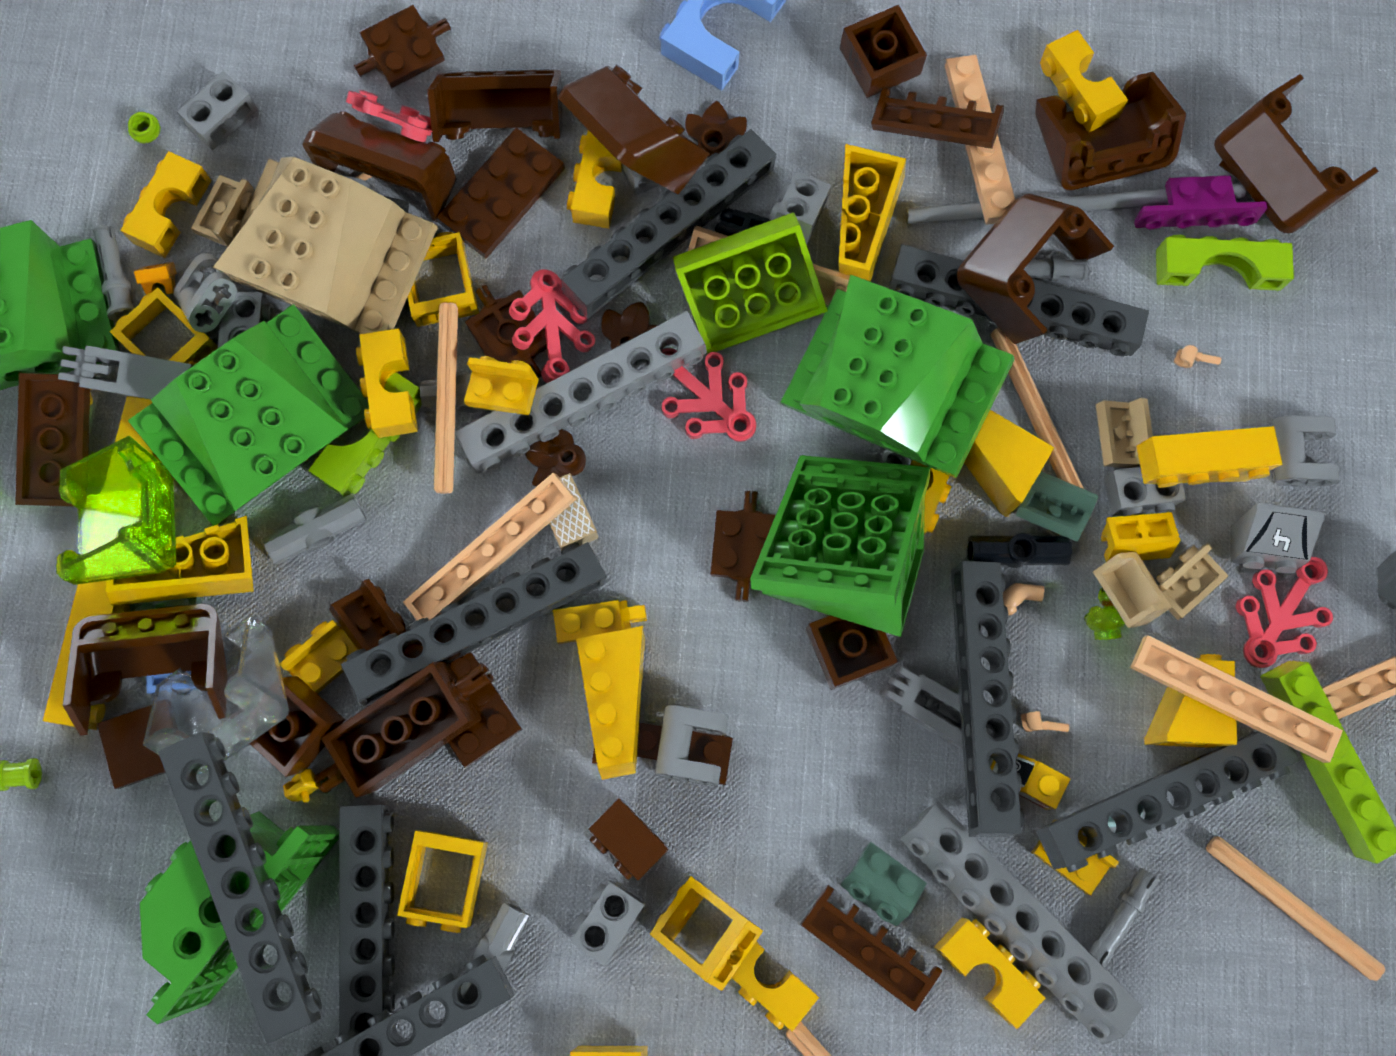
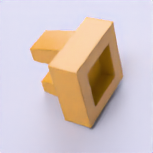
(158, 273)

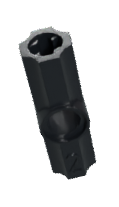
(1038, 550)

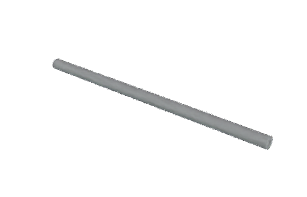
(1085, 202)

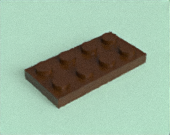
(501, 192)
(49, 435)
(497, 720)

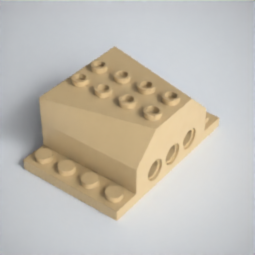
(327, 246)

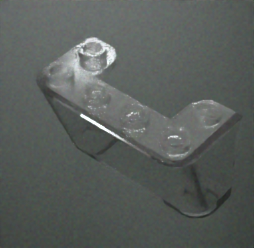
(252, 690)

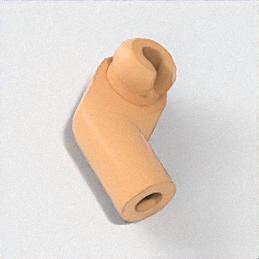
(1018, 592)

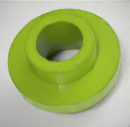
(138, 122)

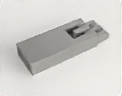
(136, 375)
(947, 718)

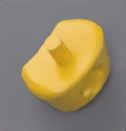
(300, 786)

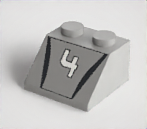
(1275, 537)

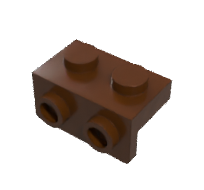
(367, 616)

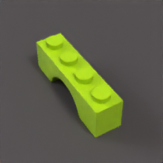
(1261, 264)
(345, 466)

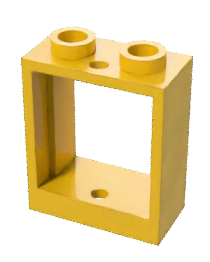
(149, 308)
(428, 311)
(449, 921)
(728, 951)

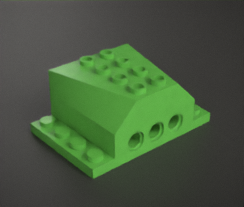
(48, 302)
(899, 375)
(250, 413)
(847, 540)
(182, 925)

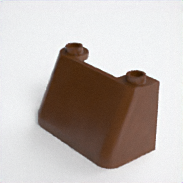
(1135, 143)

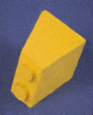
(1006, 461)
(1190, 723)

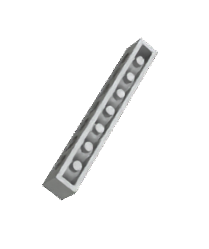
(678, 331)
(1022, 924)

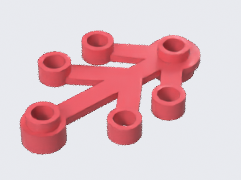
(413, 124)
(551, 320)
(712, 401)
(1281, 616)

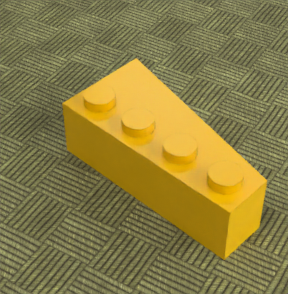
(868, 202)
(1209, 456)
(205, 566)
(612, 686)

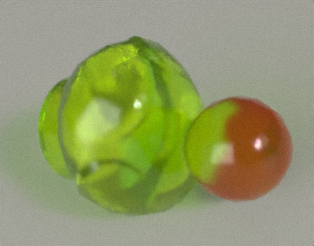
(1104, 621)

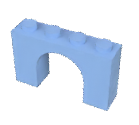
(697, 50)

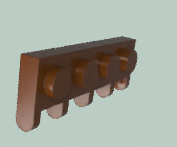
(937, 120)
(703, 748)
(868, 951)

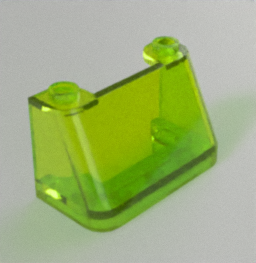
(122, 515)

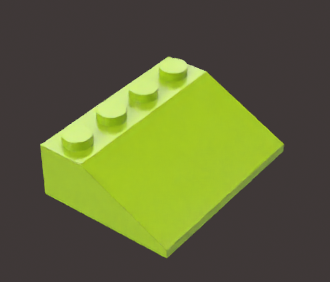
(750, 283)

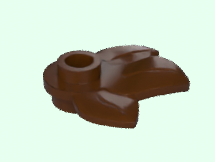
(714, 127)
(627, 326)
(551, 457)

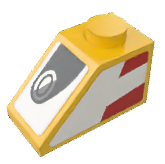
(1039, 782)

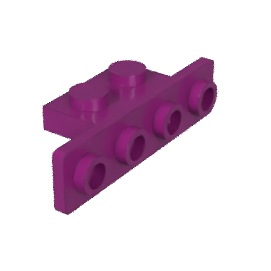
(1200, 203)

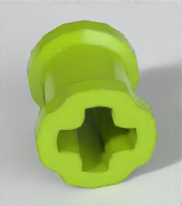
(20, 774)

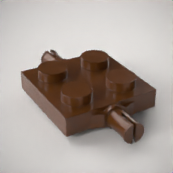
(402, 46)
(495, 328)
(739, 542)

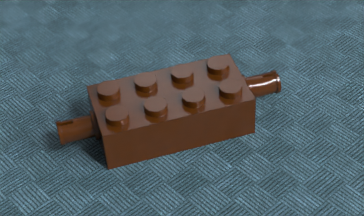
(402, 728)

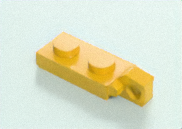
(595, 619)

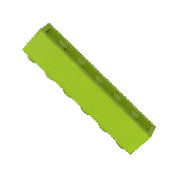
(1344, 779)

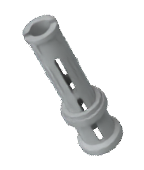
(115, 286)

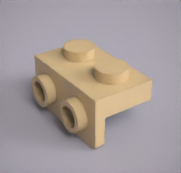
(223, 210)
(1122, 429)
(1190, 580)

